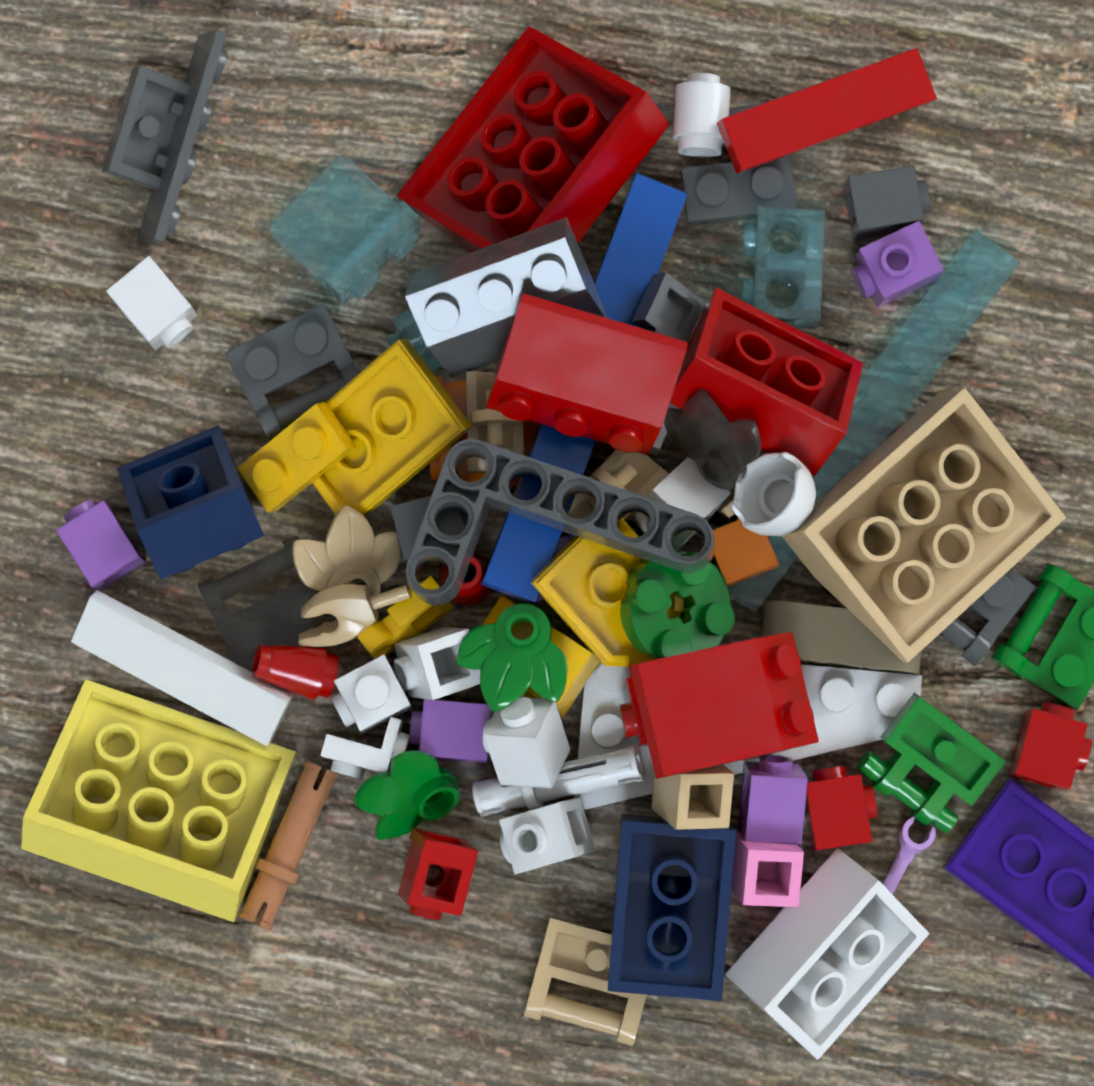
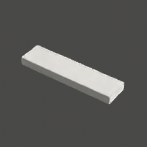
(181, 668)

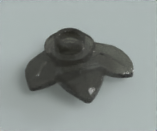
(712, 441)

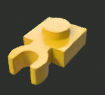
(404, 621)

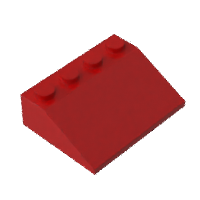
(535, 147)

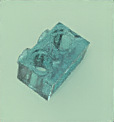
(797, 270)

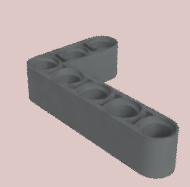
(547, 509)

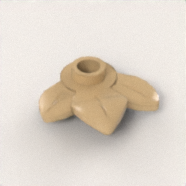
(347, 554)

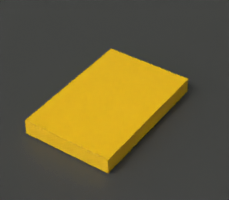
(399, 426)

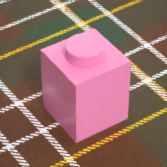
(767, 873)

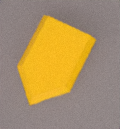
(587, 589)

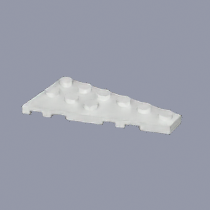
(847, 708)

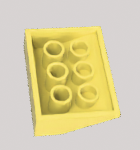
(157, 800)

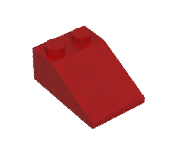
(724, 704)

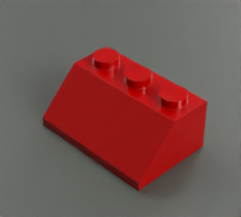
(586, 375)
(772, 375)

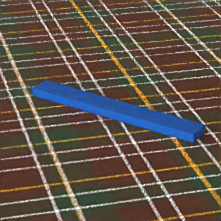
(621, 281)

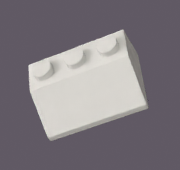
(828, 954)

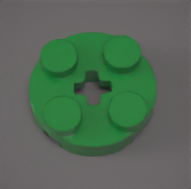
(647, 599)

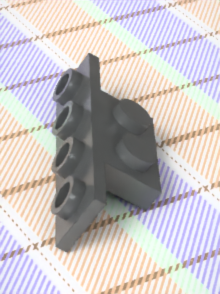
(159, 131)

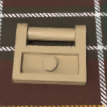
(580, 958)

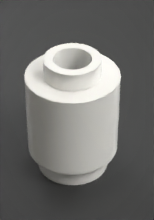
(697, 110)

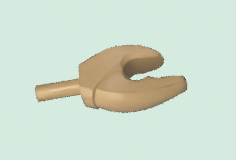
(353, 608)

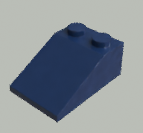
(671, 909)

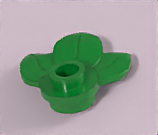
(514, 664)
(408, 794)

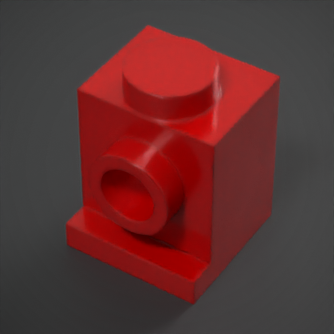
(449, 890)

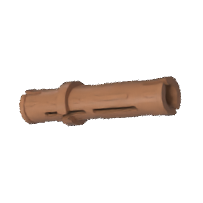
(288, 846)

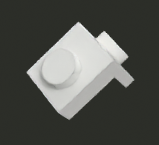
(354, 758)

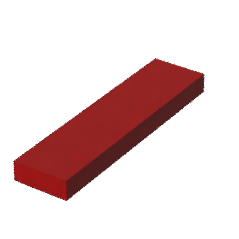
(826, 110)

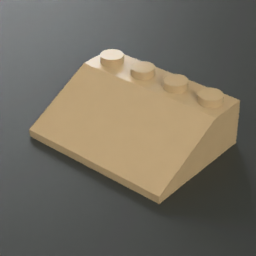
(925, 524)

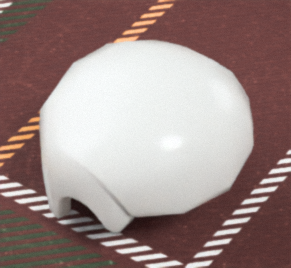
(774, 495)

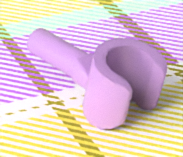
(906, 854)

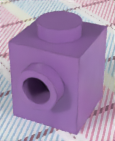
(896, 265)

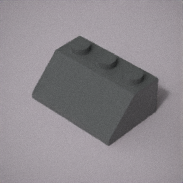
(471, 300)

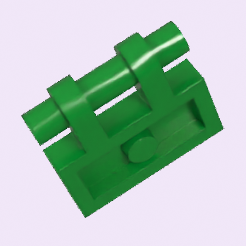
(940, 749)

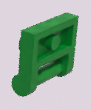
(1068, 661)

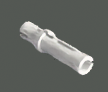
(573, 779)

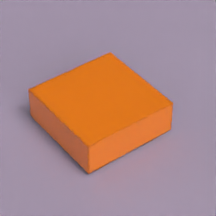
(742, 553)

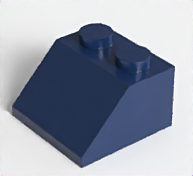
(189, 502)

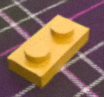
(296, 457)

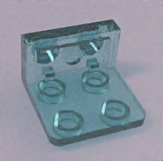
(345, 230)

